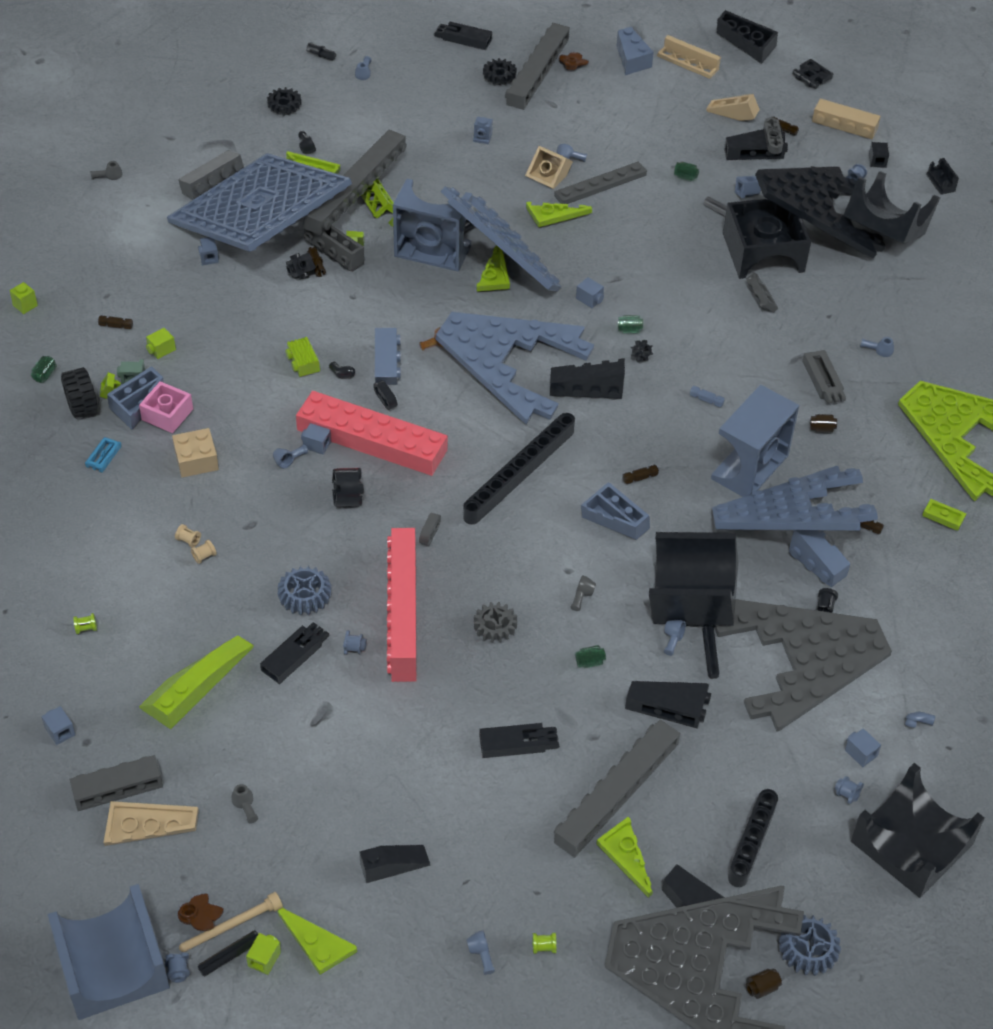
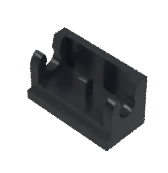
(942, 177)

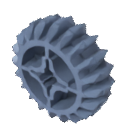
(304, 585)
(821, 941)

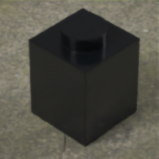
(879, 154)

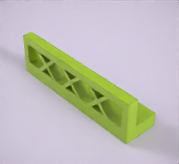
(382, 195)

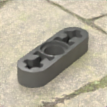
(773, 139)

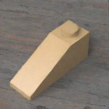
(736, 107)

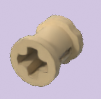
(188, 535)
(203, 551)

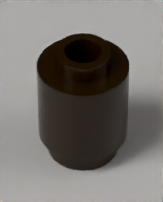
(823, 423)
(763, 983)

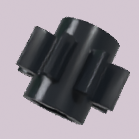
(646, 350)

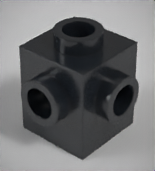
(300, 265)

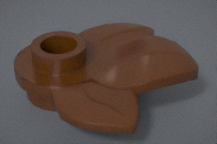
(573, 60)
(200, 913)

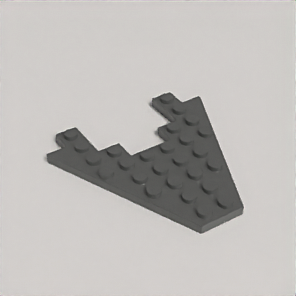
(821, 647)
(681, 954)

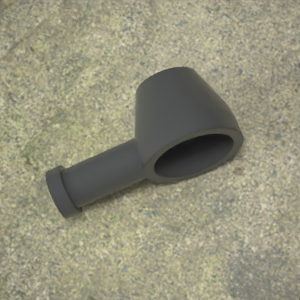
(112, 171)
(585, 587)
(244, 801)

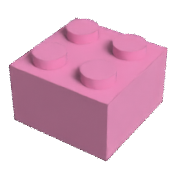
(166, 407)

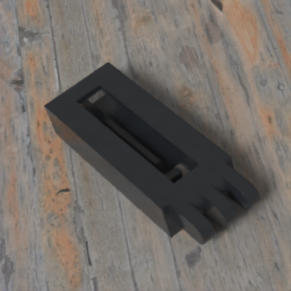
(464, 35)
(291, 655)
(510, 740)

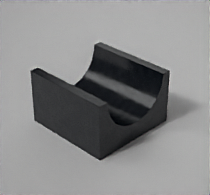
(764, 230)
(695, 578)

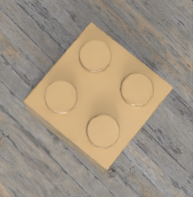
(195, 452)

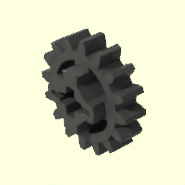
(495, 622)

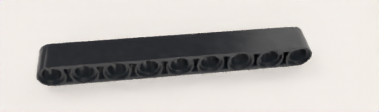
(518, 468)

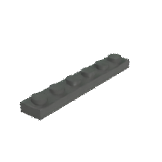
(600, 183)

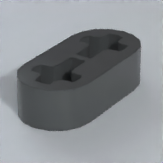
(429, 529)

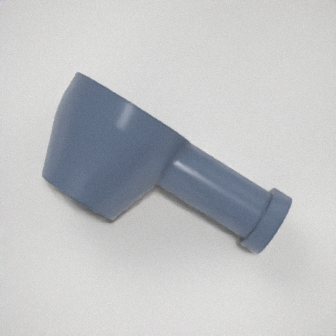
(362, 70)
(567, 151)
(884, 348)
(285, 458)
(676, 631)
(478, 945)

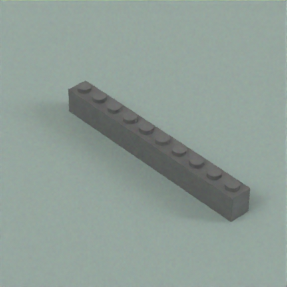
(362, 176)

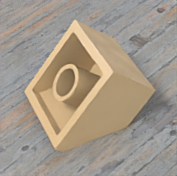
(548, 167)

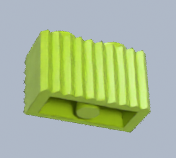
(302, 356)

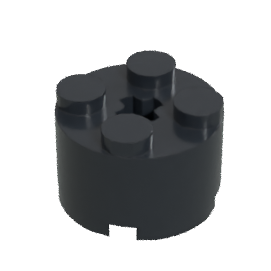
(347, 487)

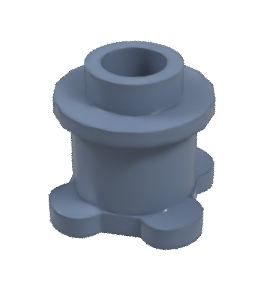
(857, 171)
(354, 643)
(848, 789)
(177, 967)

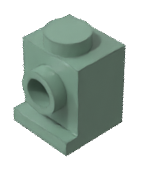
(129, 370)

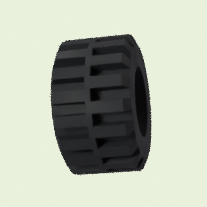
(79, 392)

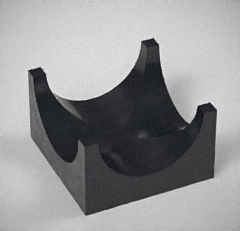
(880, 214)
(914, 835)

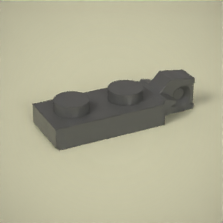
(761, 291)

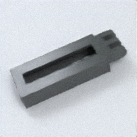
(823, 373)

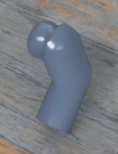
(919, 716)

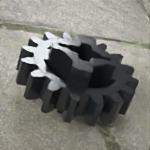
(499, 71)
(284, 101)

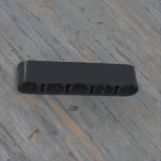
(749, 845)

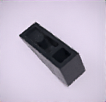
(392, 860)

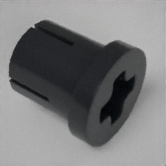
(827, 599)

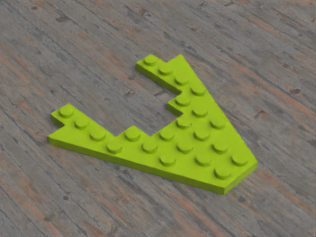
(944, 420)

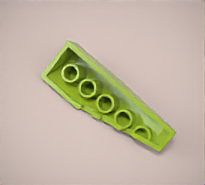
(188, 686)

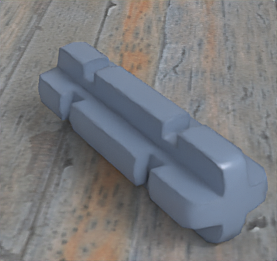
(707, 396)

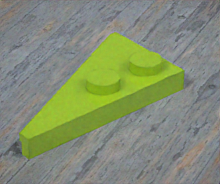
(317, 163)
(554, 213)
(495, 273)
(622, 849)
(318, 944)

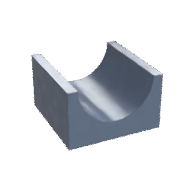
(761, 438)
(109, 957)

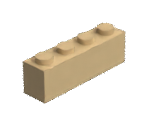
(846, 118)

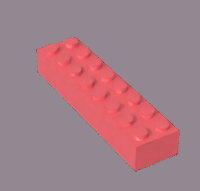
(374, 433)
(401, 605)

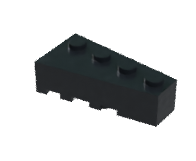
(747, 35)
(589, 380)

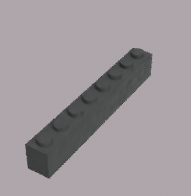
(537, 66)
(616, 788)

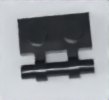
(815, 71)

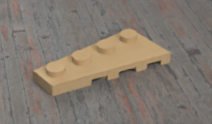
(144, 821)

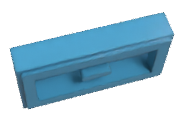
(105, 455)

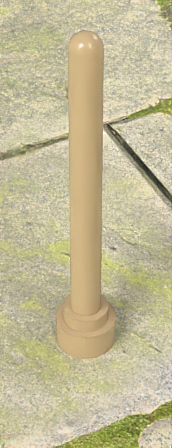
(271, 903)

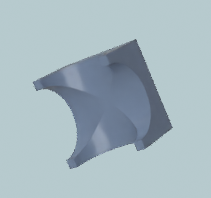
(429, 231)

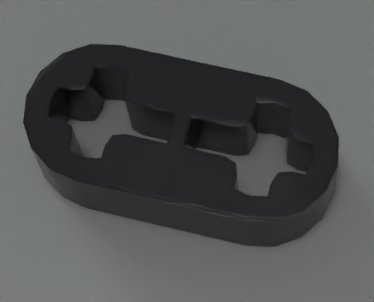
(385, 395)

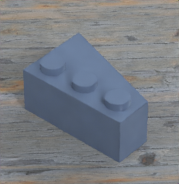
(633, 51)
(387, 355)
(126, 398)
(616, 511)
(819, 556)

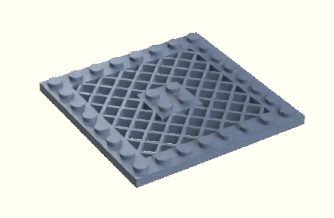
(259, 201)

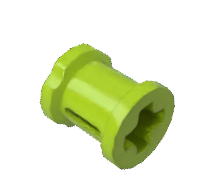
(87, 619)
(544, 943)

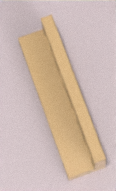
(691, 54)

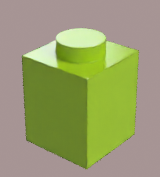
(23, 298)
(160, 343)
(263, 953)

